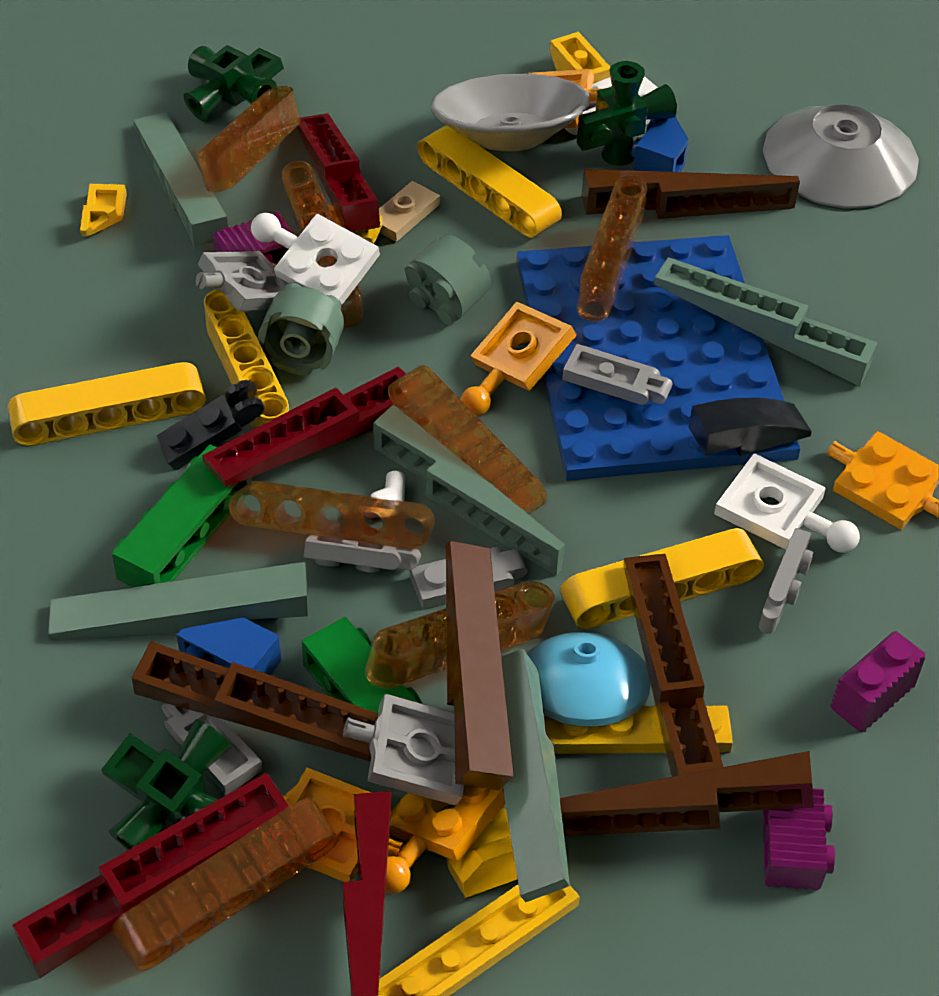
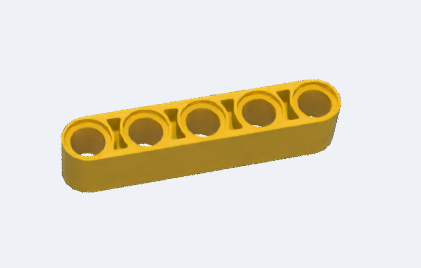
(489, 181)
(243, 354)
(105, 403)
(696, 568)

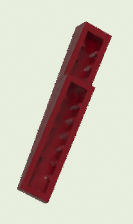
(339, 173)
(303, 430)
(366, 897)
(90, 911)

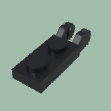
(211, 424)

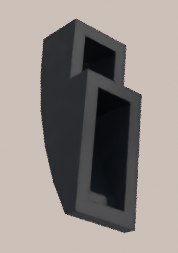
(746, 425)

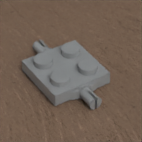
(243, 278)
(411, 748)

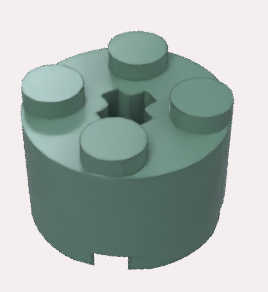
(447, 278)
(301, 329)

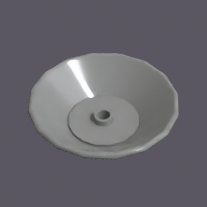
(510, 109)
(842, 156)

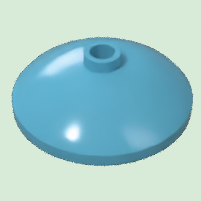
(590, 678)

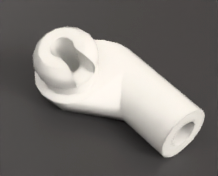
(393, 489)

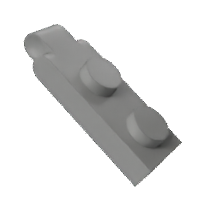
(616, 376)
(365, 556)
(430, 578)
(785, 586)
(232, 768)

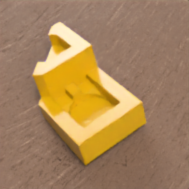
(103, 207)

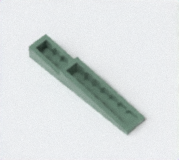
(181, 178)
(771, 318)
(465, 491)
(182, 604)
(533, 792)

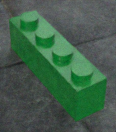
(175, 527)
(338, 662)

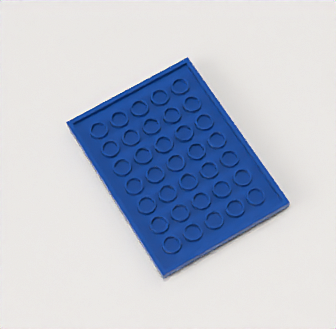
(653, 327)

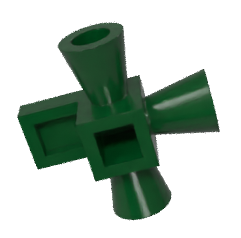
(231, 77)
(623, 113)
(162, 782)

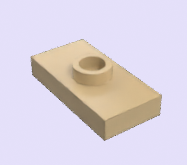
(407, 210)

